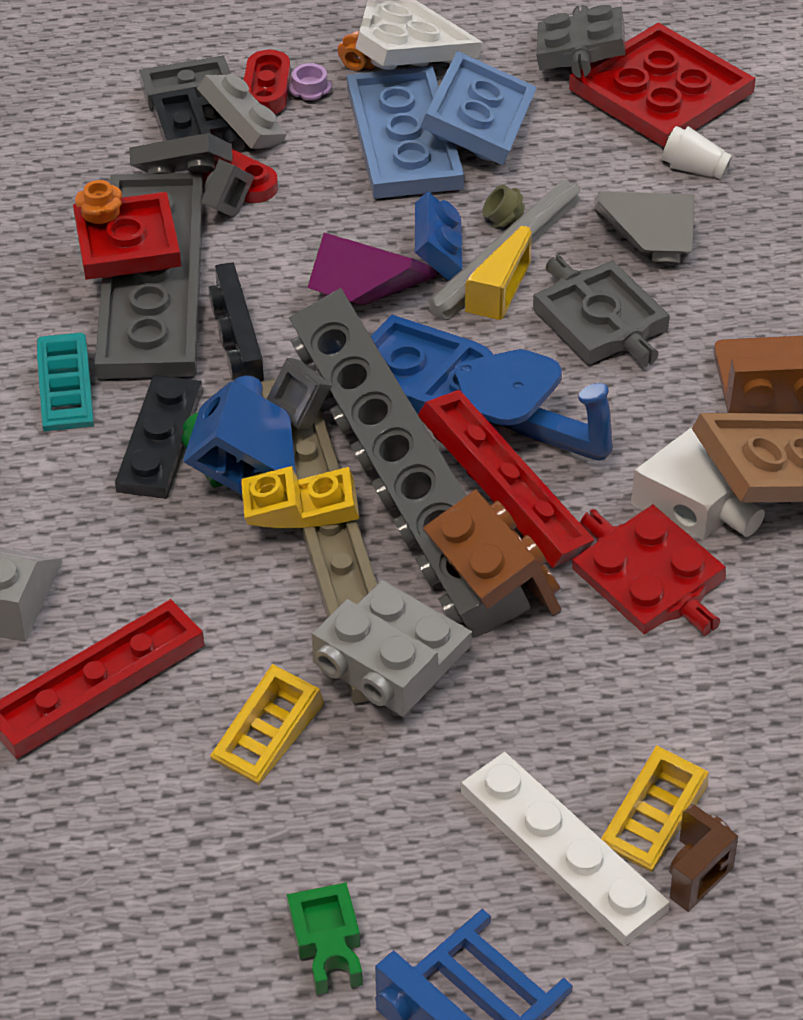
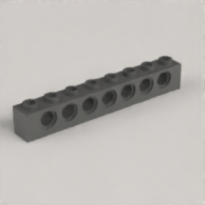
(389, 430)

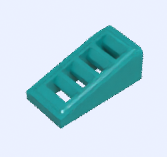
(62, 355)

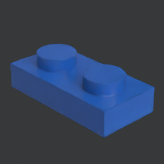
(438, 235)

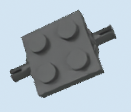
(580, 38)
(600, 312)

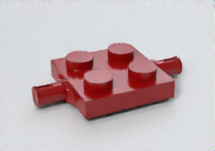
(650, 570)

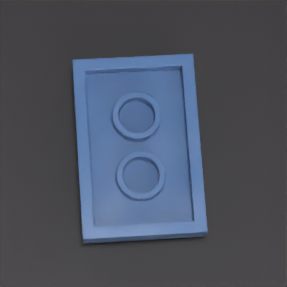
(478, 108)

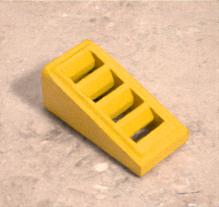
(497, 279)
(275, 683)
(676, 772)

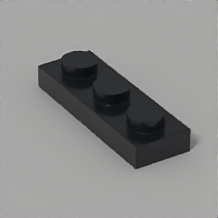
(236, 325)
(157, 437)

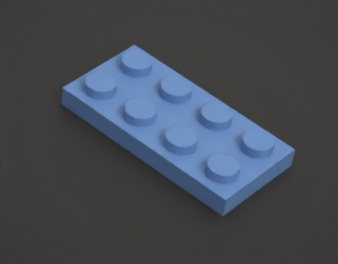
(395, 149)

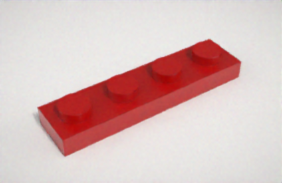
(505, 477)
(96, 677)

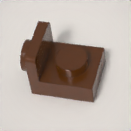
(704, 859)

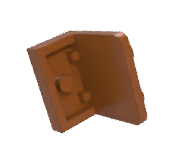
(761, 374)
(489, 552)

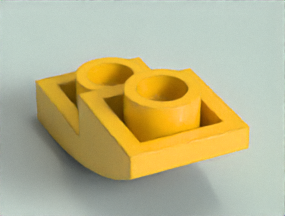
(283, 501)

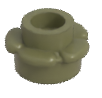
(503, 206)

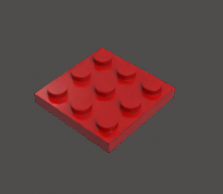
(663, 84)

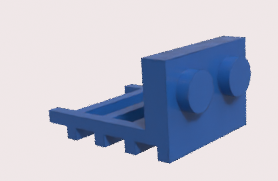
(408, 995)

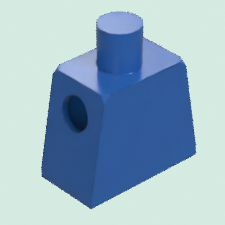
(240, 435)

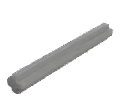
(539, 217)

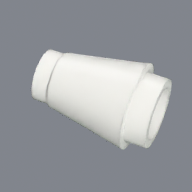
(695, 154)

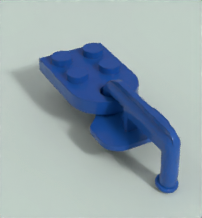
(501, 386)

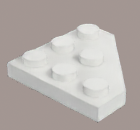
(411, 34)

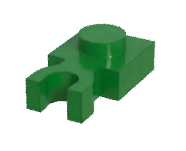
(326, 929)

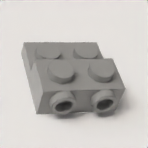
(389, 646)

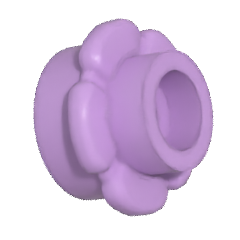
(309, 82)

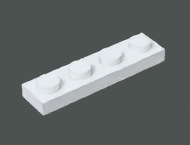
(565, 848)

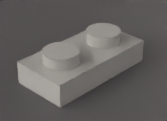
(242, 111)

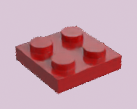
(133, 242)

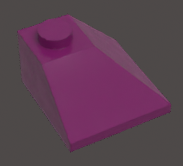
(364, 270)

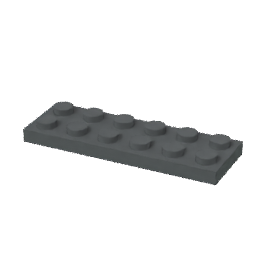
(153, 315)

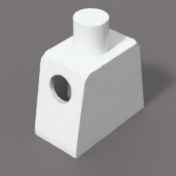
(692, 490)

